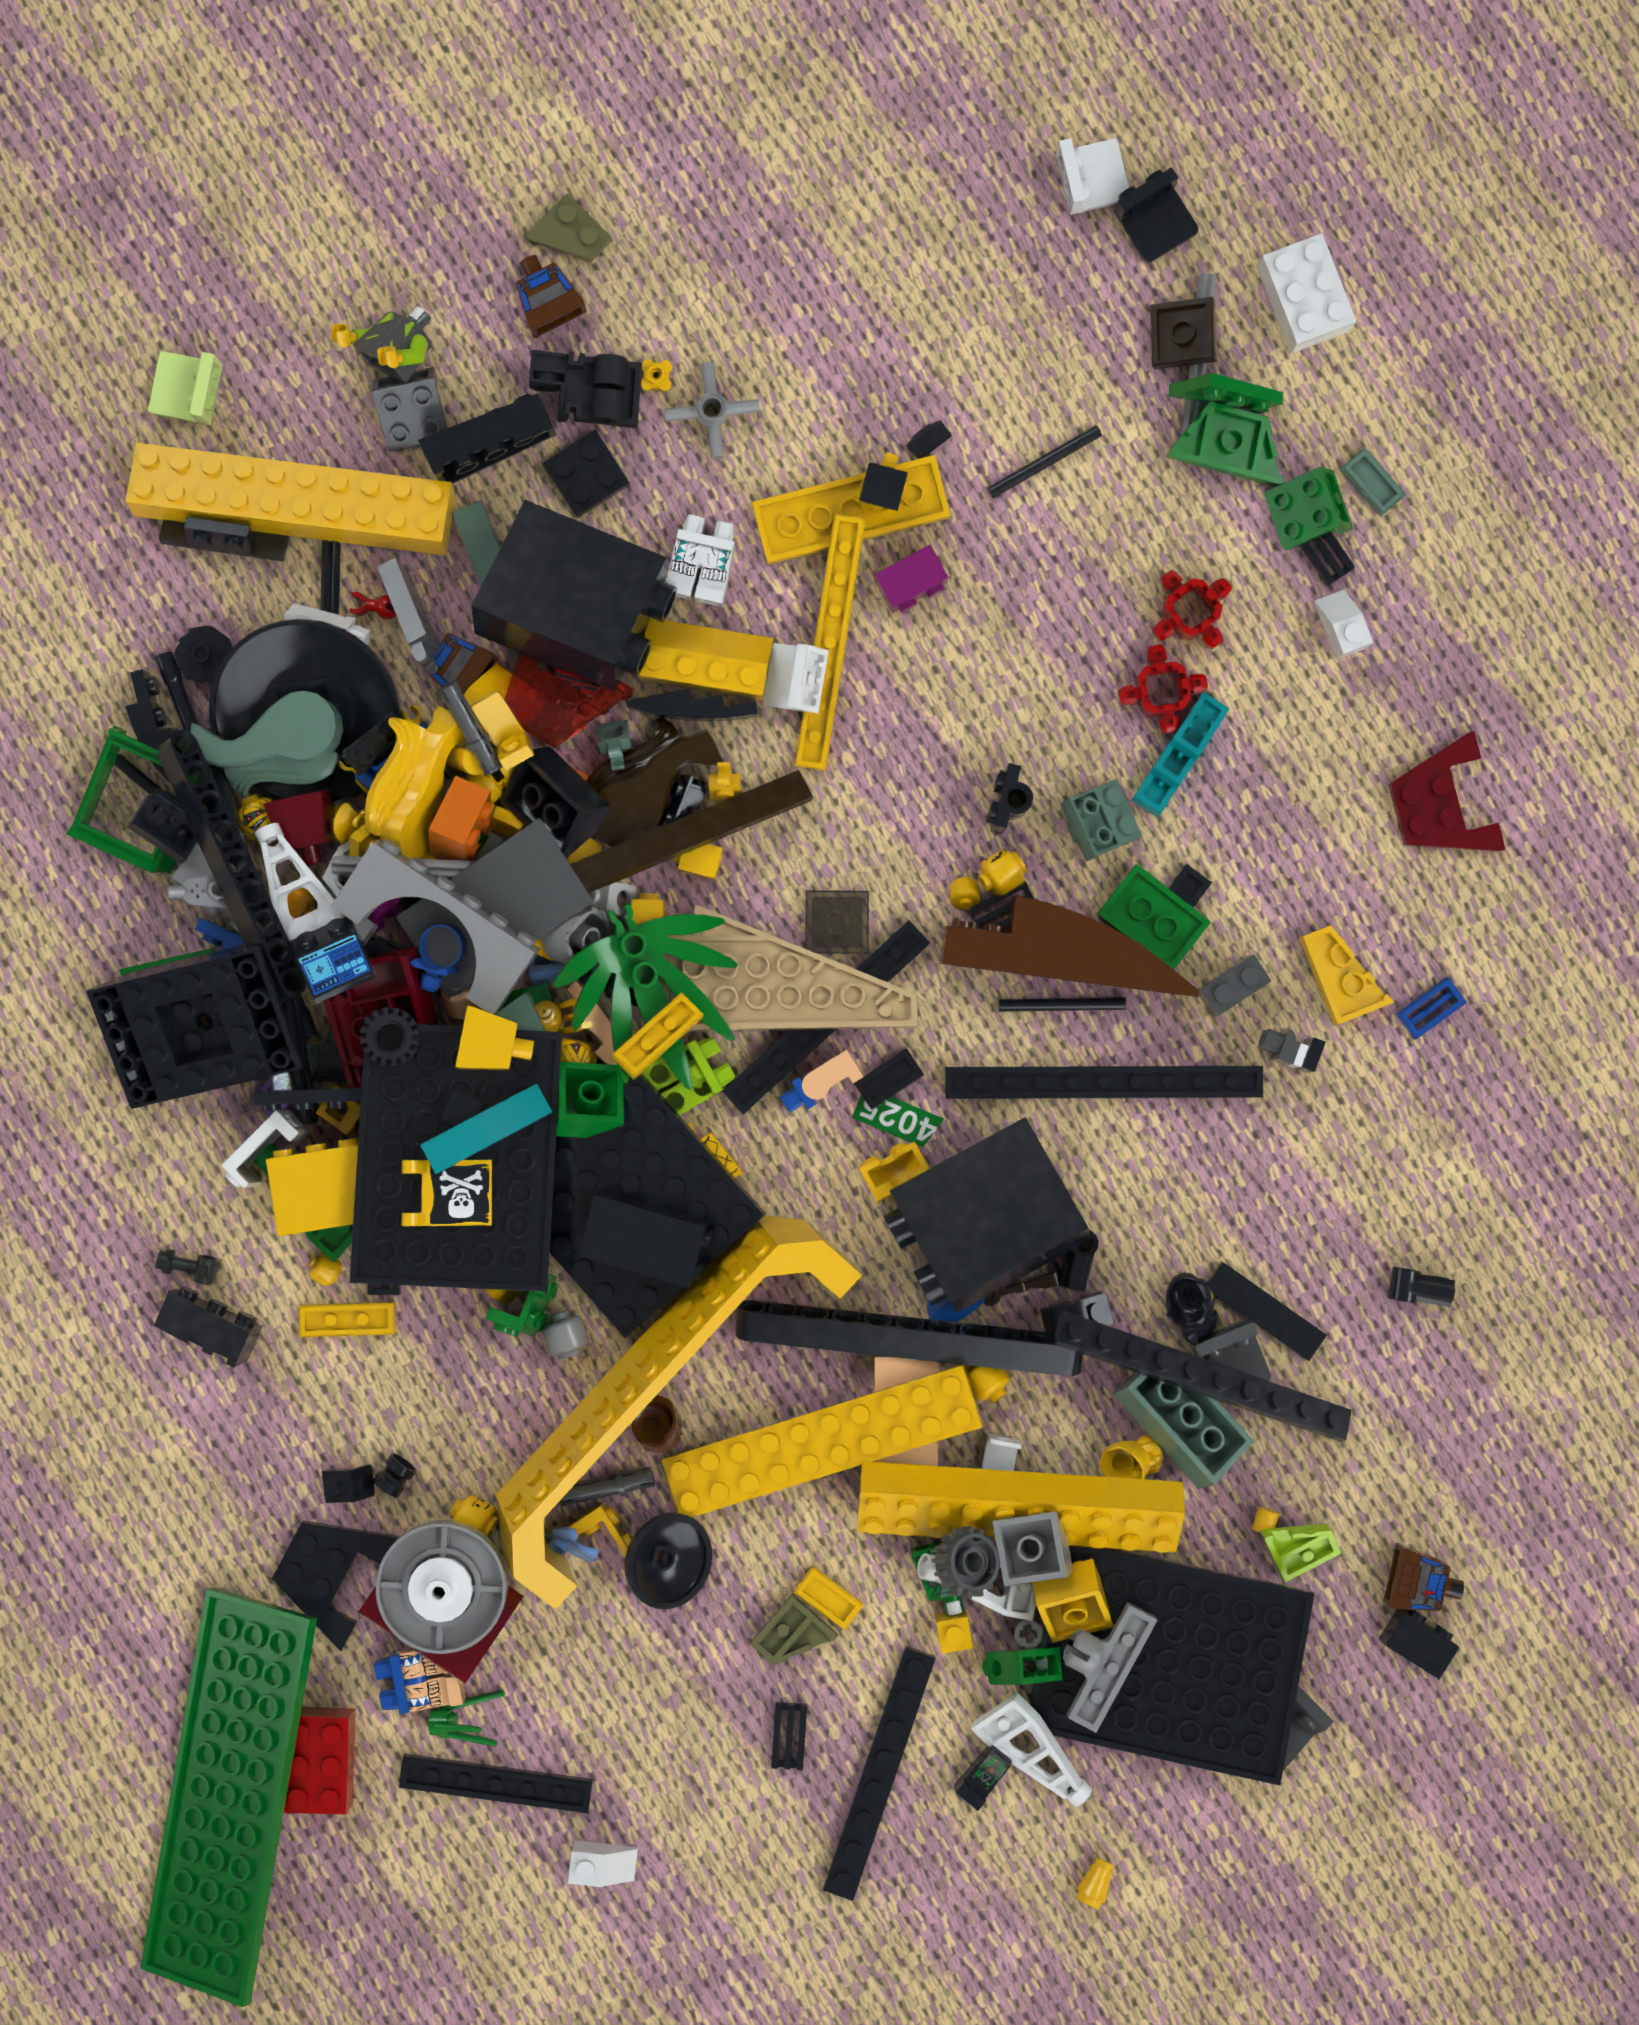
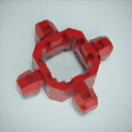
(1218, 590)
(1195, 683)

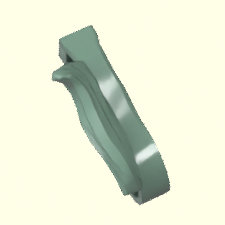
(286, 744)

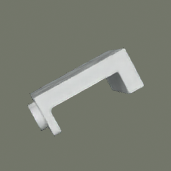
(239, 1163)

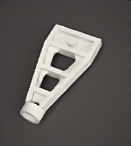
(279, 894)
(1016, 1601)
(1014, 1717)

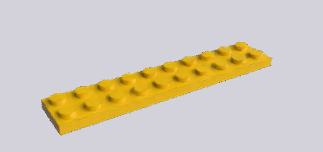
(823, 1442)

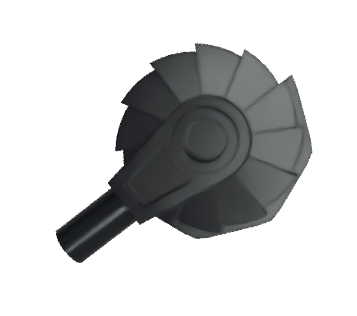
(202, 653)

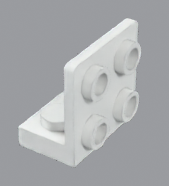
(1091, 174)
(795, 677)

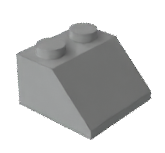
(1032, 1548)

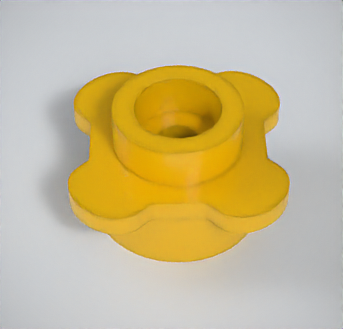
(662, 382)

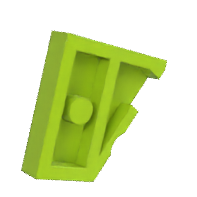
(1300, 1548)

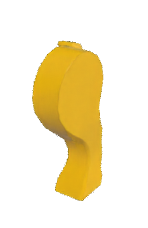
(412, 783)

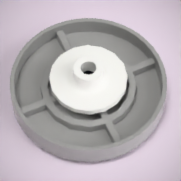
(446, 1557)

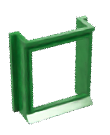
(82, 831)

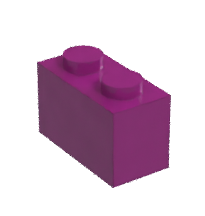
(911, 579)

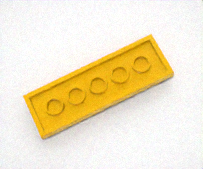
(803, 519)

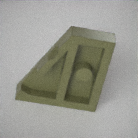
(570, 231)
(791, 1632)

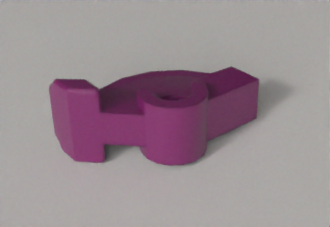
(387, 909)

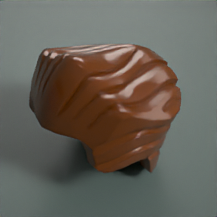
(658, 1426)

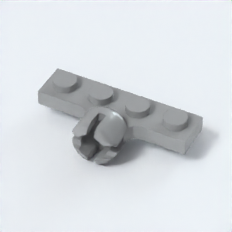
(1105, 1664)

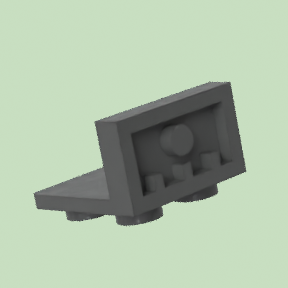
(409, 408)
(1235, 1348)
(1306, 1722)

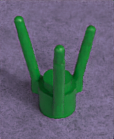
(445, 1723)

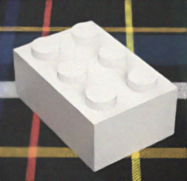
(1306, 293)

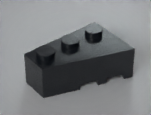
(208, 1325)

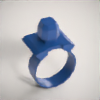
(431, 977)

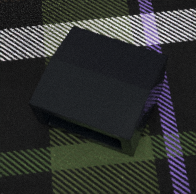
(883, 486)

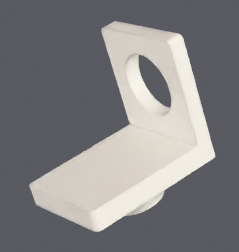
(607, 897)
(1000, 1452)

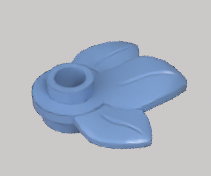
(564, 1540)

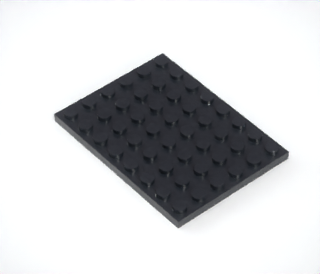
(405, 1109)
(1212, 1676)

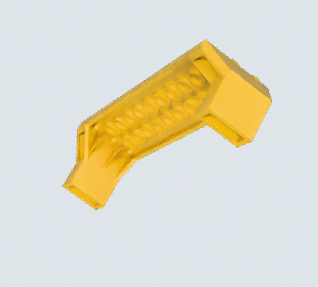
(766, 1249)

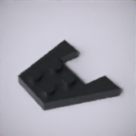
(318, 1565)

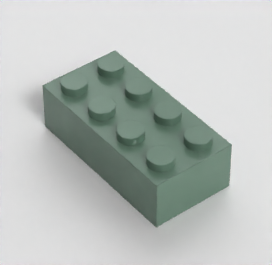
(1187, 1426)

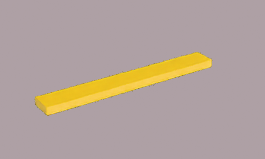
(832, 635)

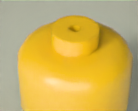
(964, 893)
(549, 1015)
(324, 1270)

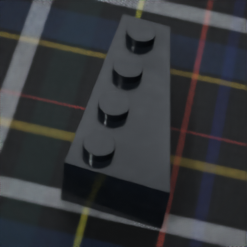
(487, 439)

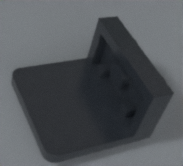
(1155, 216)

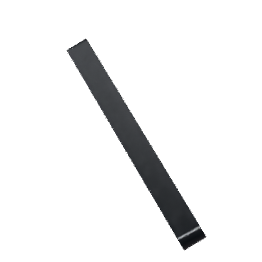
(905, 1337)

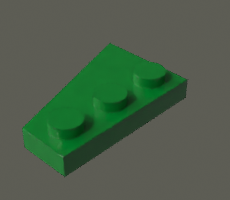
(1226, 392)

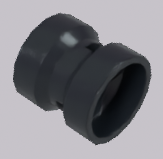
(394, 1475)

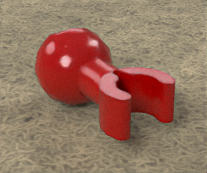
(382, 606)

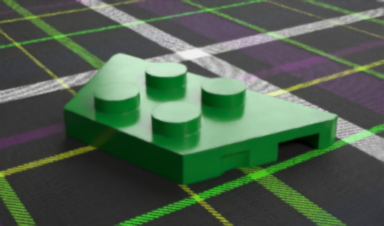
(1230, 443)

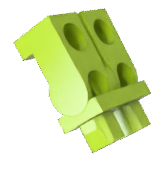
(704, 1080)

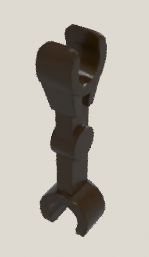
(1043, 1281)

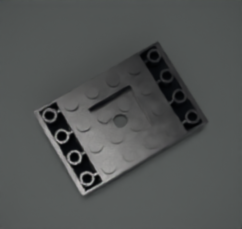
(164, 1047)

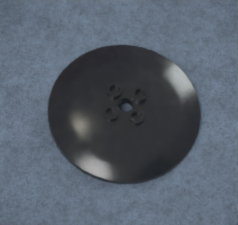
(308, 658)

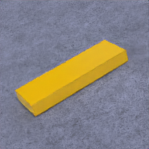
(657, 1035)
(347, 1319)

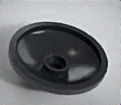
(682, 1563)

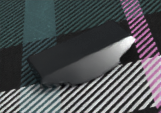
(928, 439)

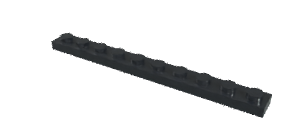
(1104, 1082)
(1202, 1376)

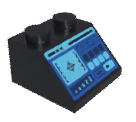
(332, 959)

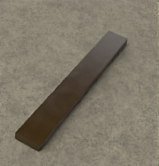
(692, 831)

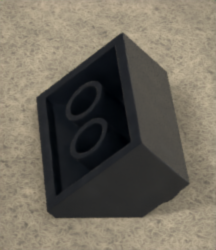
(558, 795)

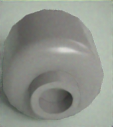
(565, 1335)

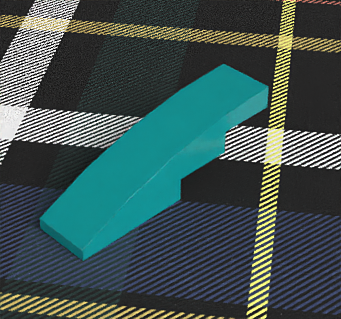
(1180, 754)
(486, 1128)

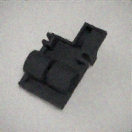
(594, 388)

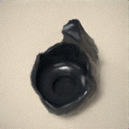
(1191, 1306)

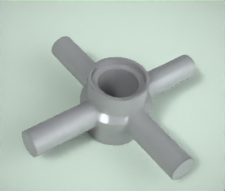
(712, 397)

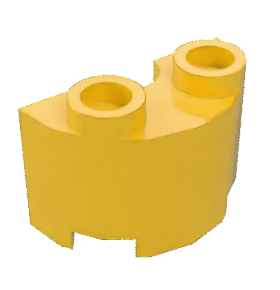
(885, 1174)

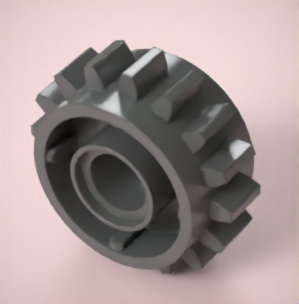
(951, 1564)

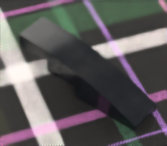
(681, 707)

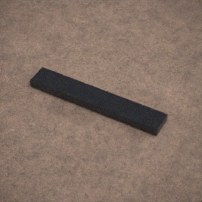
(495, 1783)

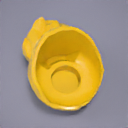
(1132, 1458)

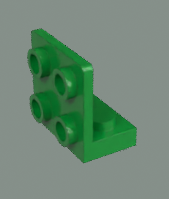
(1308, 508)

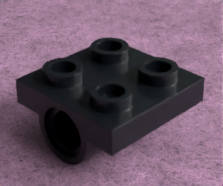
(1000, 810)

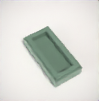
(1372, 482)

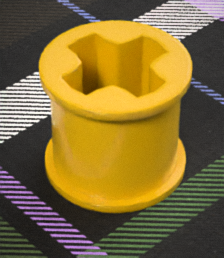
(1265, 1519)

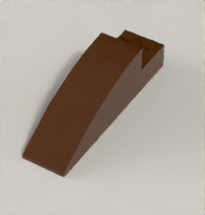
(1062, 946)

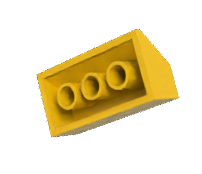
(707, 659)

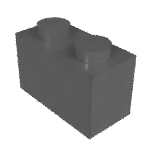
(1233, 985)

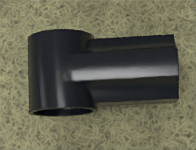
(1078, 1266)
(1413, 1286)

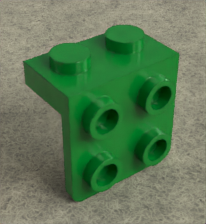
(532, 1315)

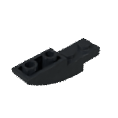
(146, 716)

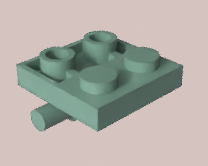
(1100, 820)

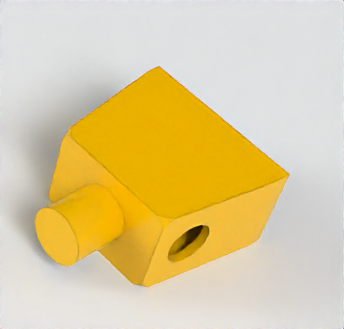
(490, 1042)

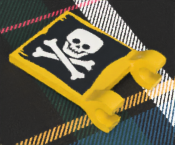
(454, 1196)

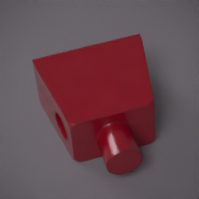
(304, 822)

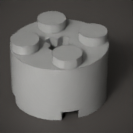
(576, 934)

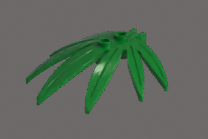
(637, 962)

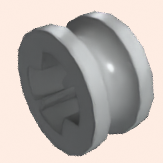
(1035, 1625)

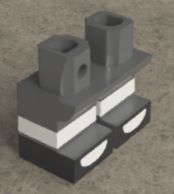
(1290, 1052)

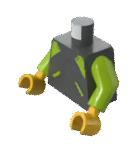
(391, 345)

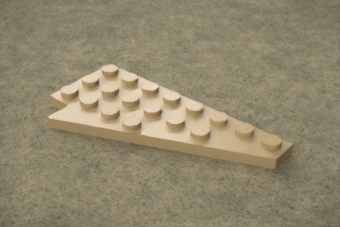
(788, 985)

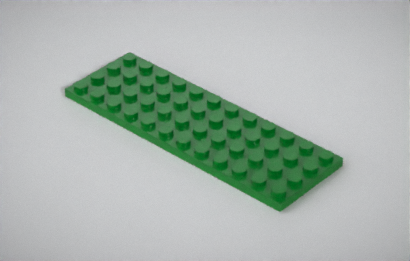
(228, 1795)

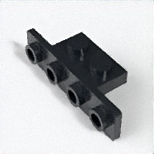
(223, 538)

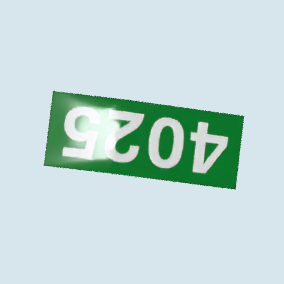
(899, 1120)

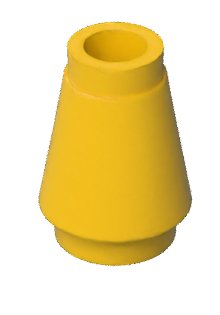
(1095, 1884)

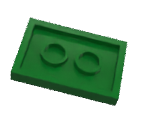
(1153, 916)

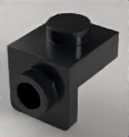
(348, 1484)

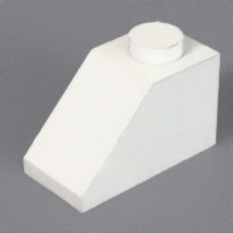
(1343, 624)
(601, 1864)

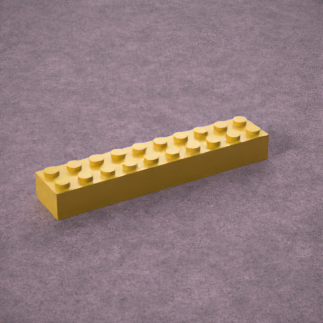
(292, 498)
(1091, 1508)

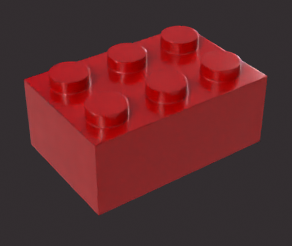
(323, 1762)

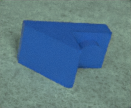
(216, 934)

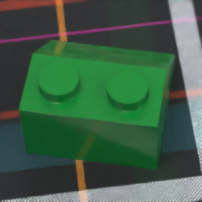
(589, 1099)

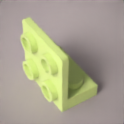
(185, 387)

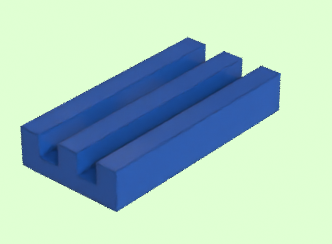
(1409, 1023)

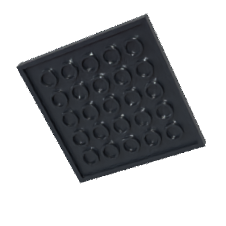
(652, 1161)

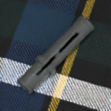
(474, 735)
(615, 1484)

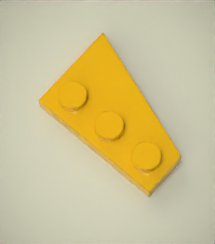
(1340, 977)

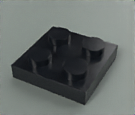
(586, 474)

